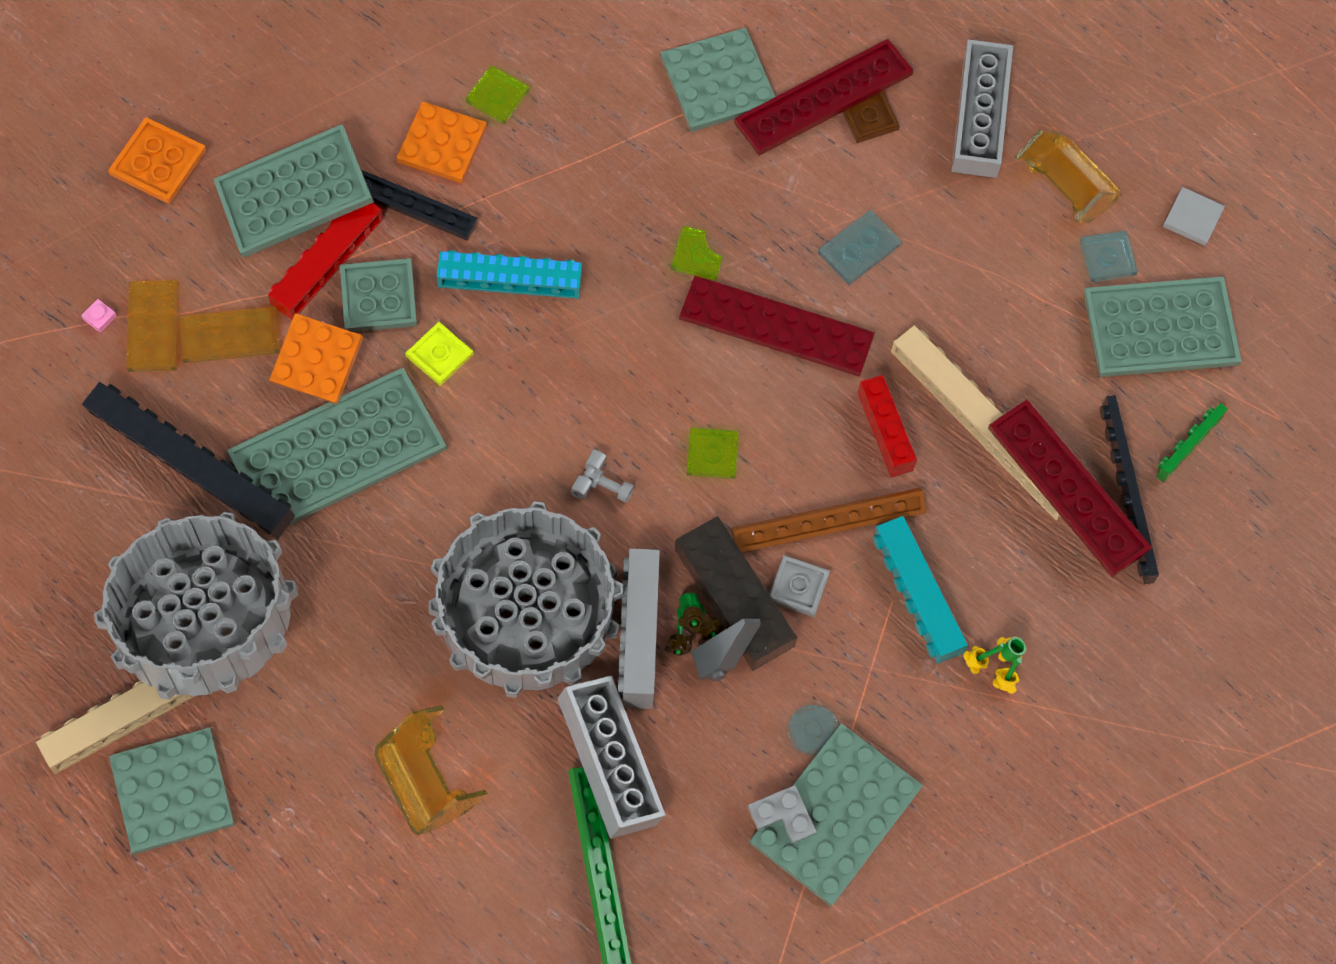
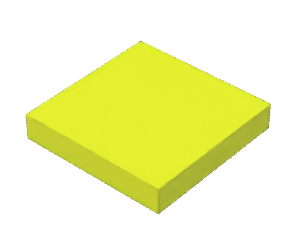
(439, 353)

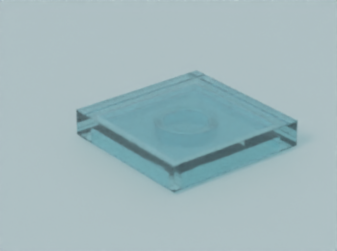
(1108, 256)

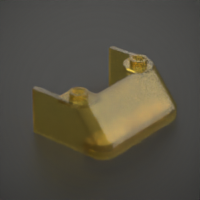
(1071, 173)
(415, 777)

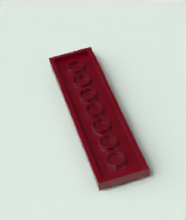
(823, 97)
(777, 325)
(1069, 488)

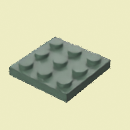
(378, 295)

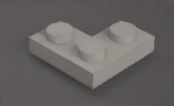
(783, 807)

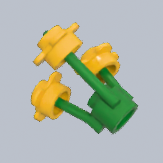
(1010, 650)

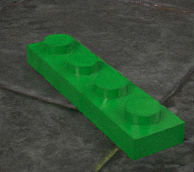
(1196, 435)

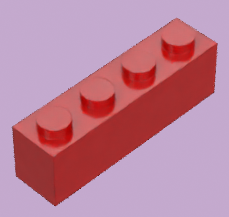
(886, 426)

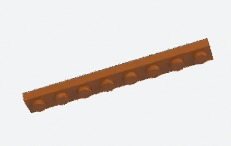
(829, 520)

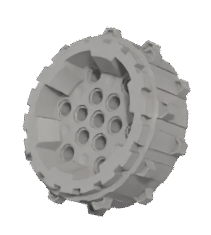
(186, 555)
(505, 654)

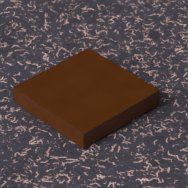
(871, 118)

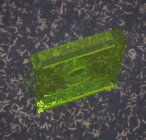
(497, 94)
(712, 453)

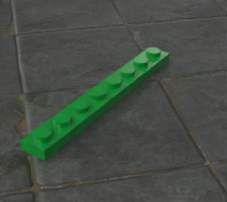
(599, 871)

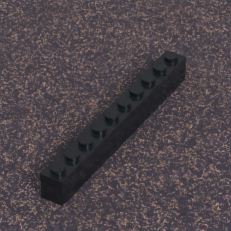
(189, 460)

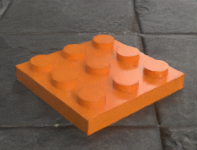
(441, 142)
(157, 160)
(316, 358)

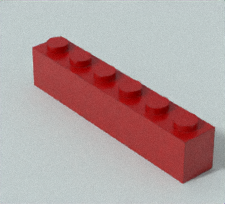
(323, 259)

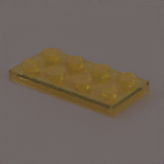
(152, 326)
(229, 334)

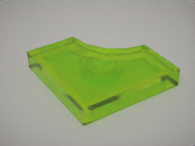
(695, 256)

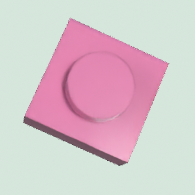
(99, 315)

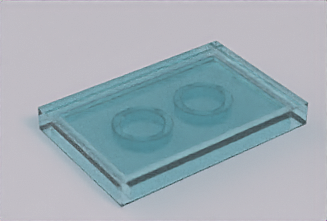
(859, 247)

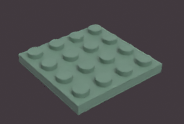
(717, 78)
(171, 791)

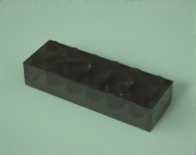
(734, 590)

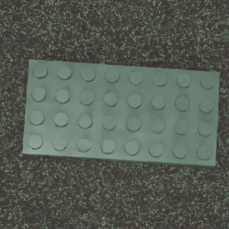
(342, 446)

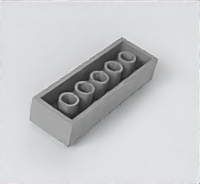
(982, 108)
(638, 628)
(611, 757)

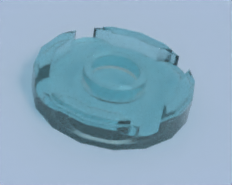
(811, 728)

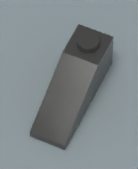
(724, 650)

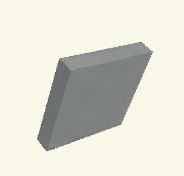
(1193, 216)
(799, 586)

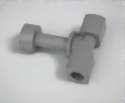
(594, 476)

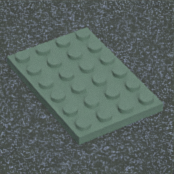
(293, 190)
(1162, 326)
(853, 804)

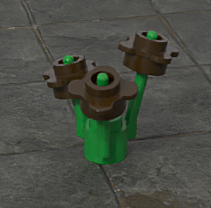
(693, 617)

